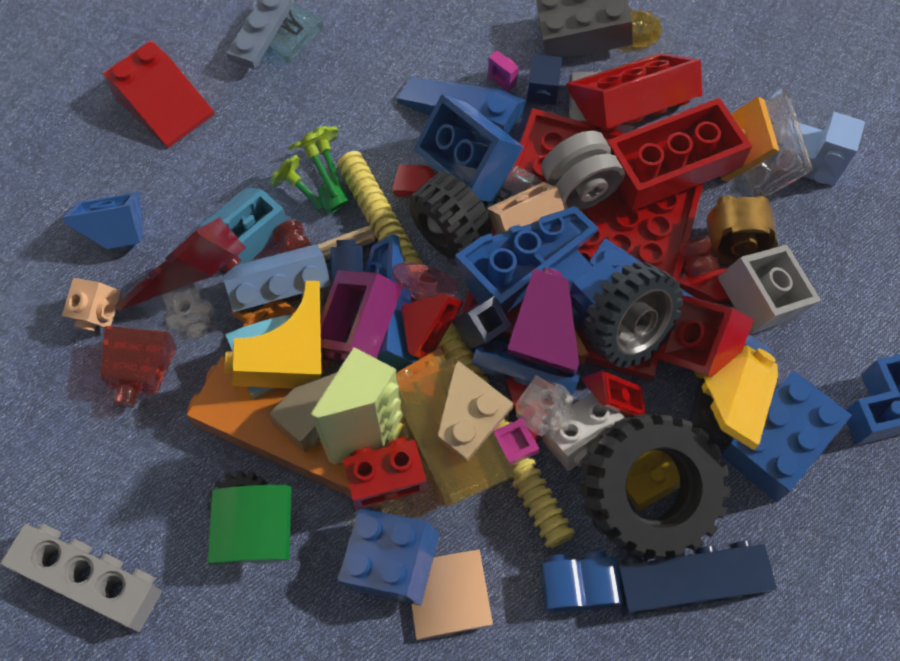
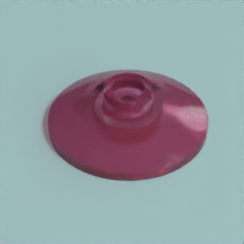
(423, 280)

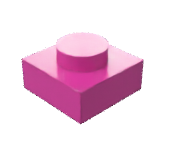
(503, 71)
(516, 441)

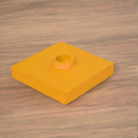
(757, 127)

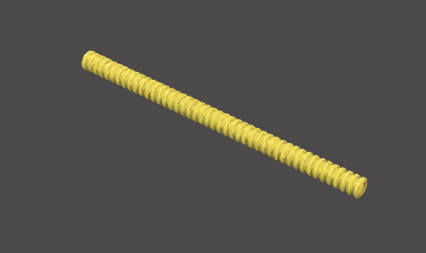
(384, 223)

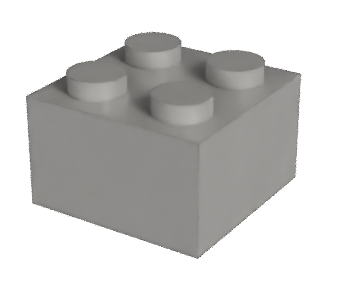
(769, 287)

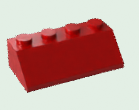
(637, 89)

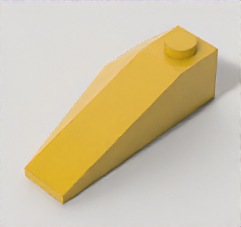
(743, 394)

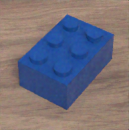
(468, 146)
(793, 437)

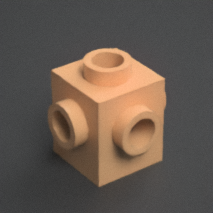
(90, 304)

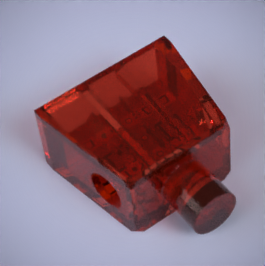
(135, 361)

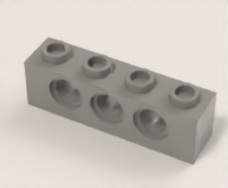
(30, 556)

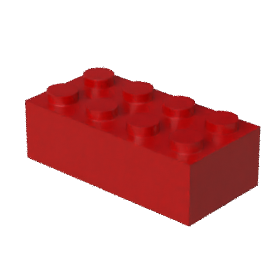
(679, 153)

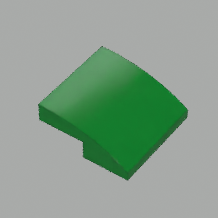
(250, 525)

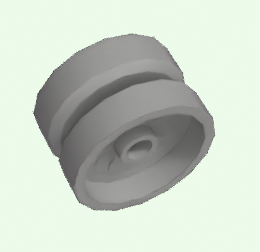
(583, 170)

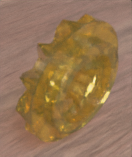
(651, 28)

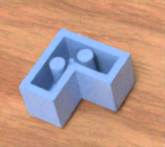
(833, 147)

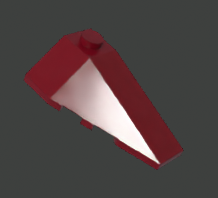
(195, 259)

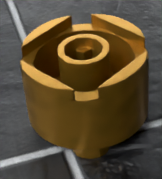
(741, 227)

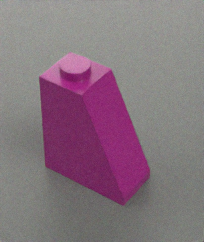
(546, 324)

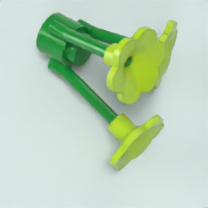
(331, 194)

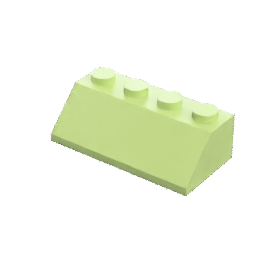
(359, 408)

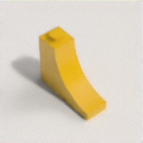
(284, 355)

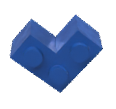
(583, 283)
(879, 414)

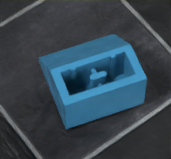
(252, 218)

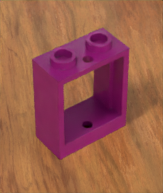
(372, 319)

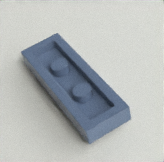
(258, 32)

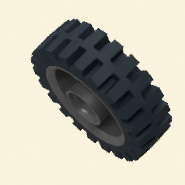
(633, 314)

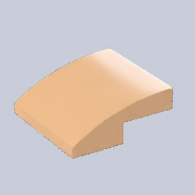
(453, 597)

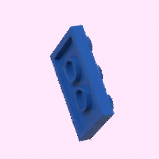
(494, 359)

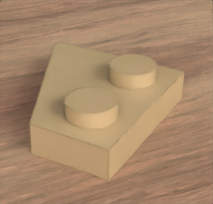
(470, 412)

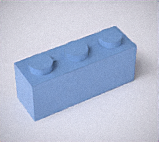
(275, 277)

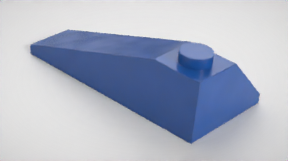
(494, 103)
(505, 262)
(394, 348)

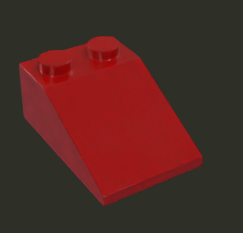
(158, 94)

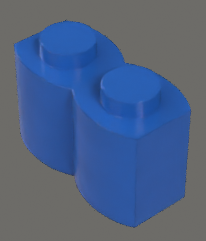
(580, 583)

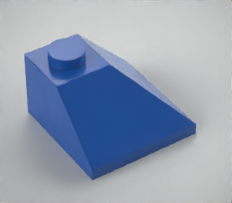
(109, 220)

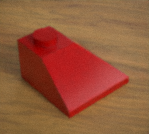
(705, 336)

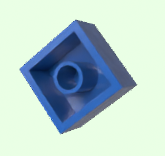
(389, 556)

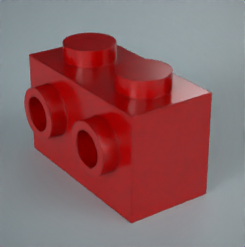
(385, 473)

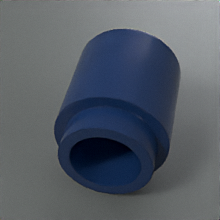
(346, 257)

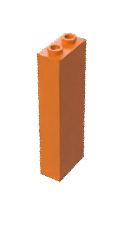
(246, 422)

